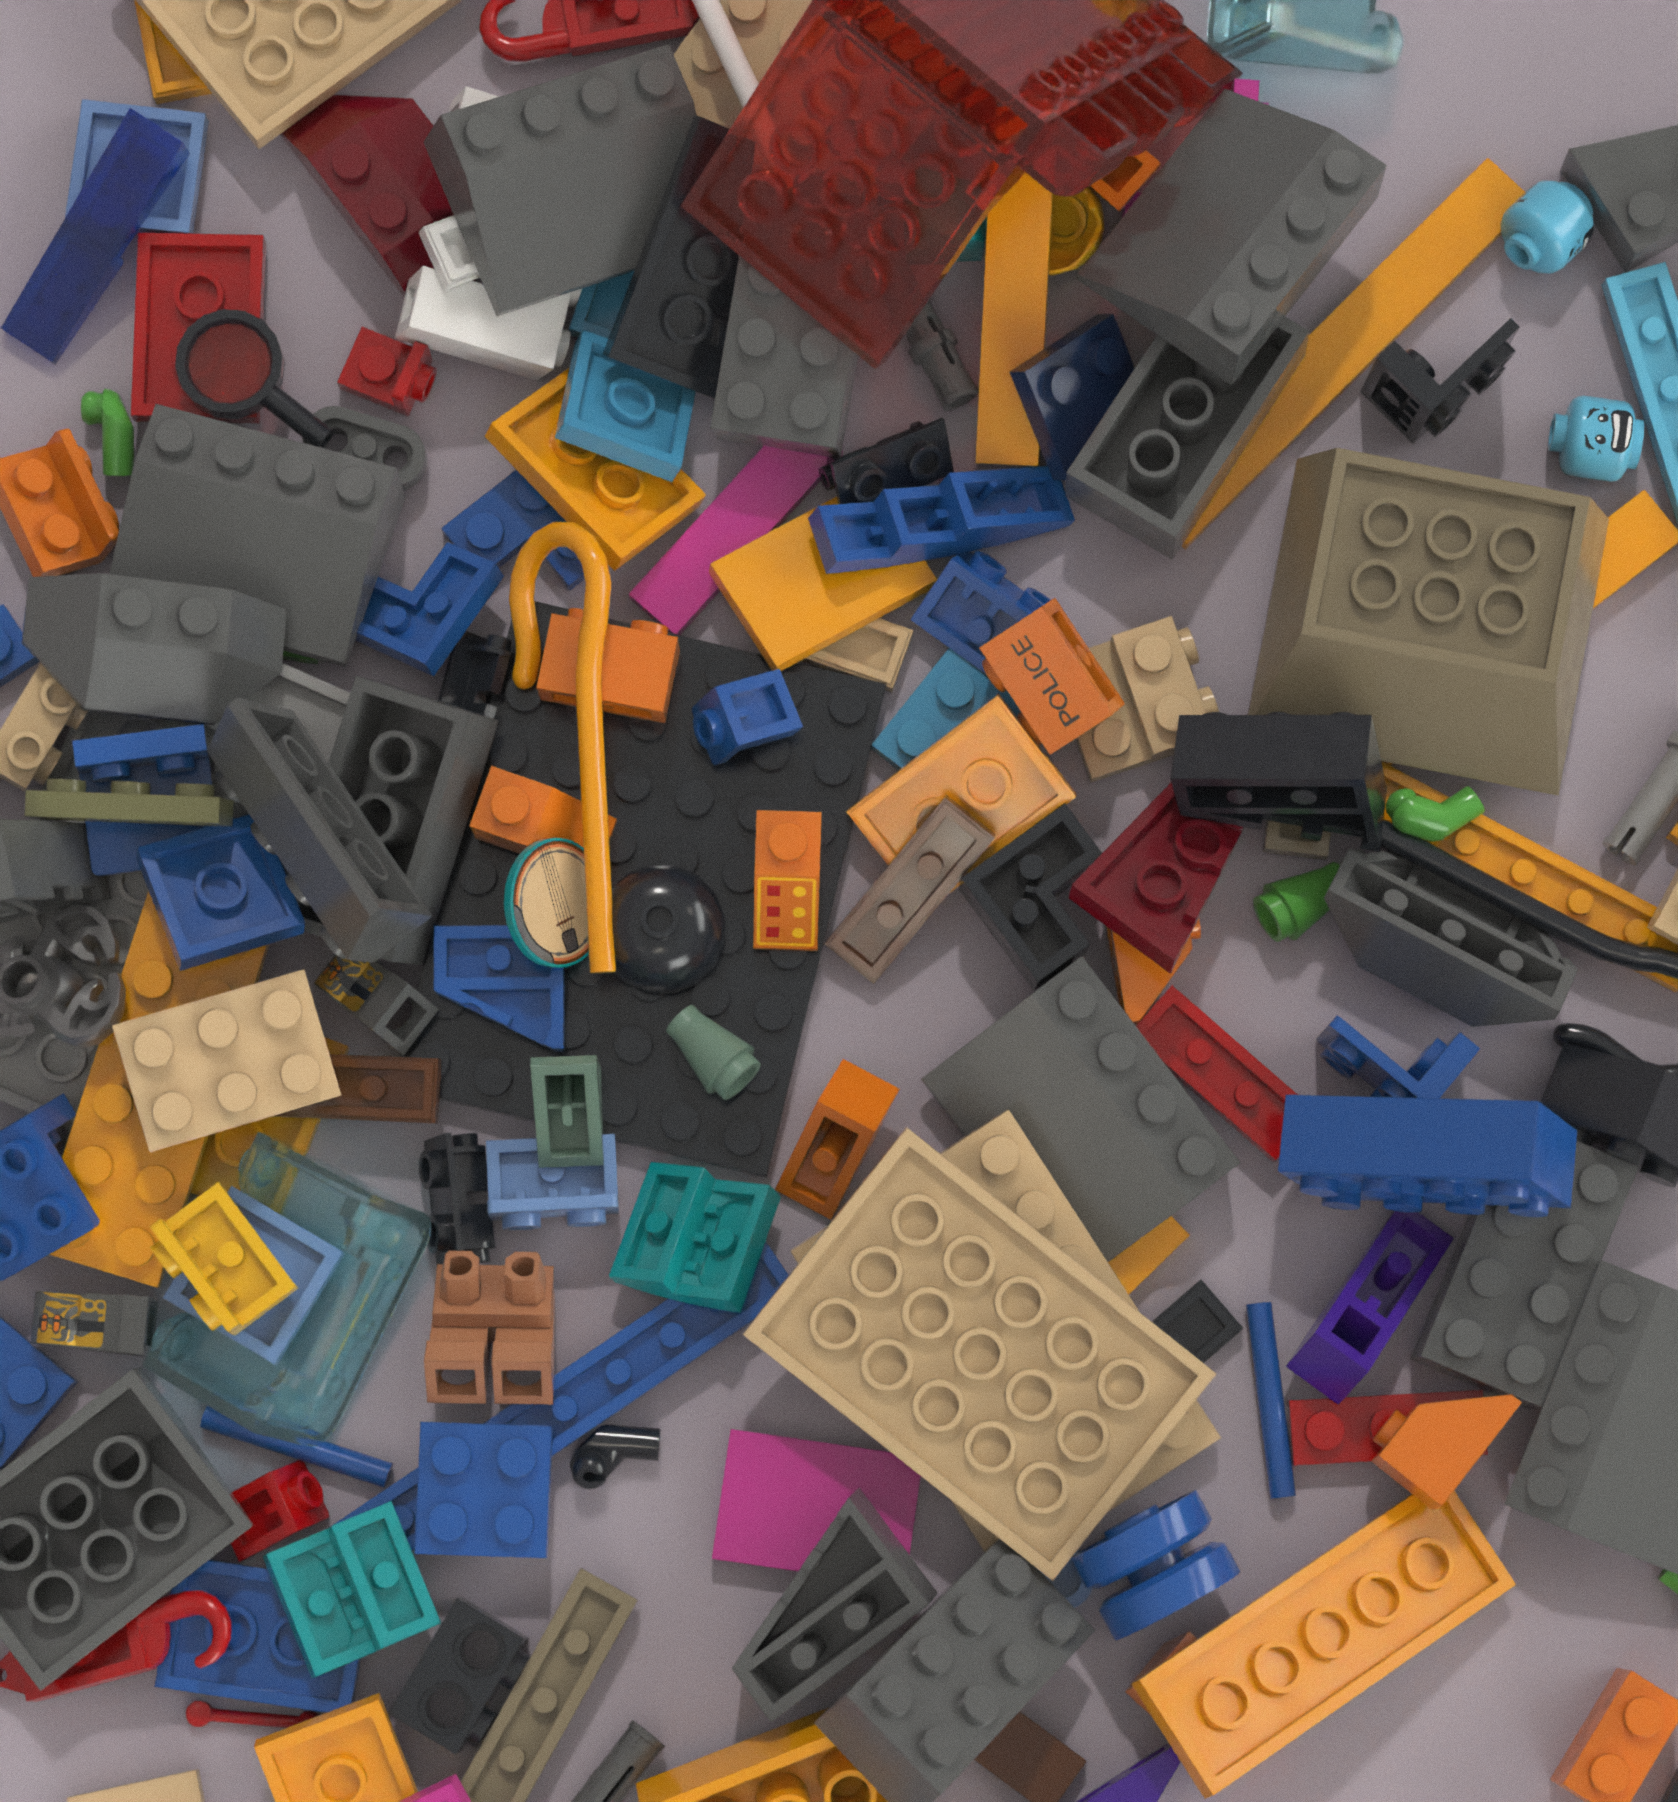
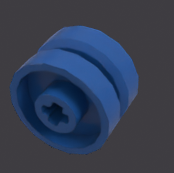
(1158, 1570)

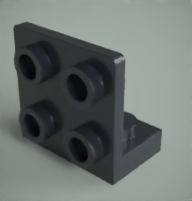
(1414, 402)

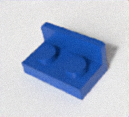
(974, 605)

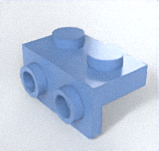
(525, 1193)

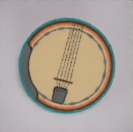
(548, 903)

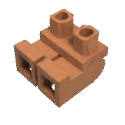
(498, 1306)

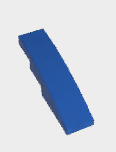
(940, 520)

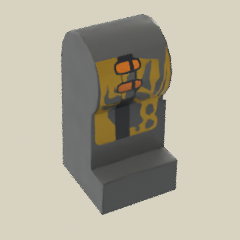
(374, 997)
(95, 1322)

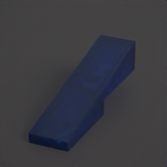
(94, 236)

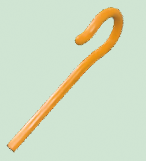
(587, 703)

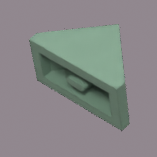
(568, 1110)

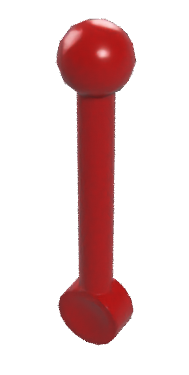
(201, 1713)

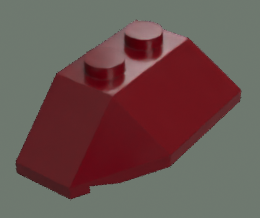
(376, 174)

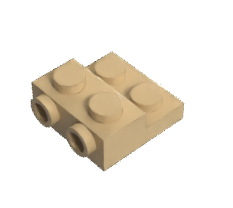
(1157, 685)
(33, 728)

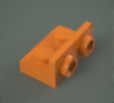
(56, 507)

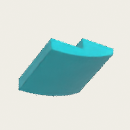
(695, 1236)
(351, 1589)

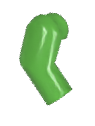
(117, 430)
(1431, 819)

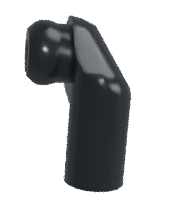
(608, 1448)

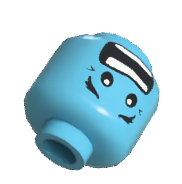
(1547, 226)
(1597, 438)

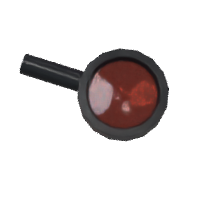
(236, 368)

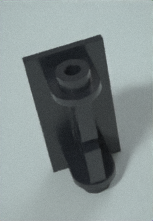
(899, 461)
(476, 672)
(449, 1175)

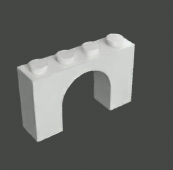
(466, 325)

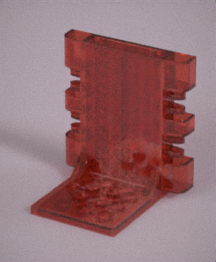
(913, 118)

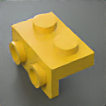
(223, 1261)

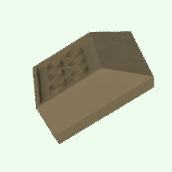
(1435, 609)

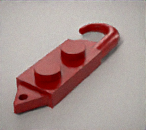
(589, 27)
(132, 1649)

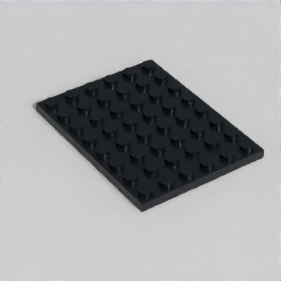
(684, 814)

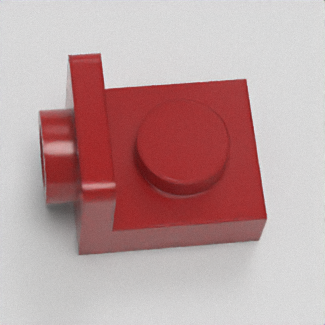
(388, 371)
(278, 1507)

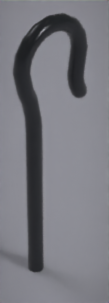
(1545, 919)

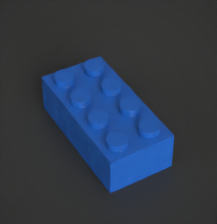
(1428, 1153)

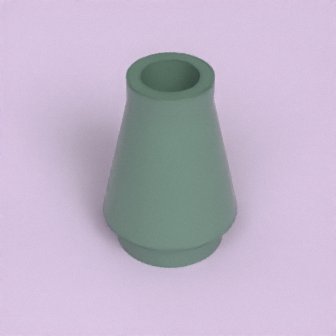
(715, 1054)

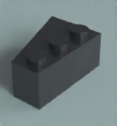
(1282, 770)

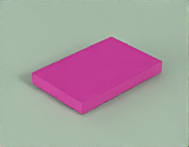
(788, 1491)

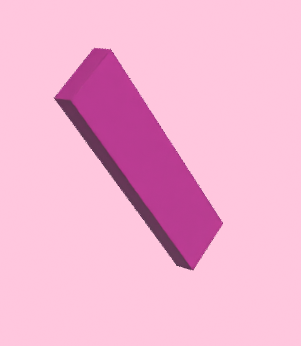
(745, 510)

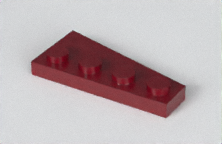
(1157, 878)

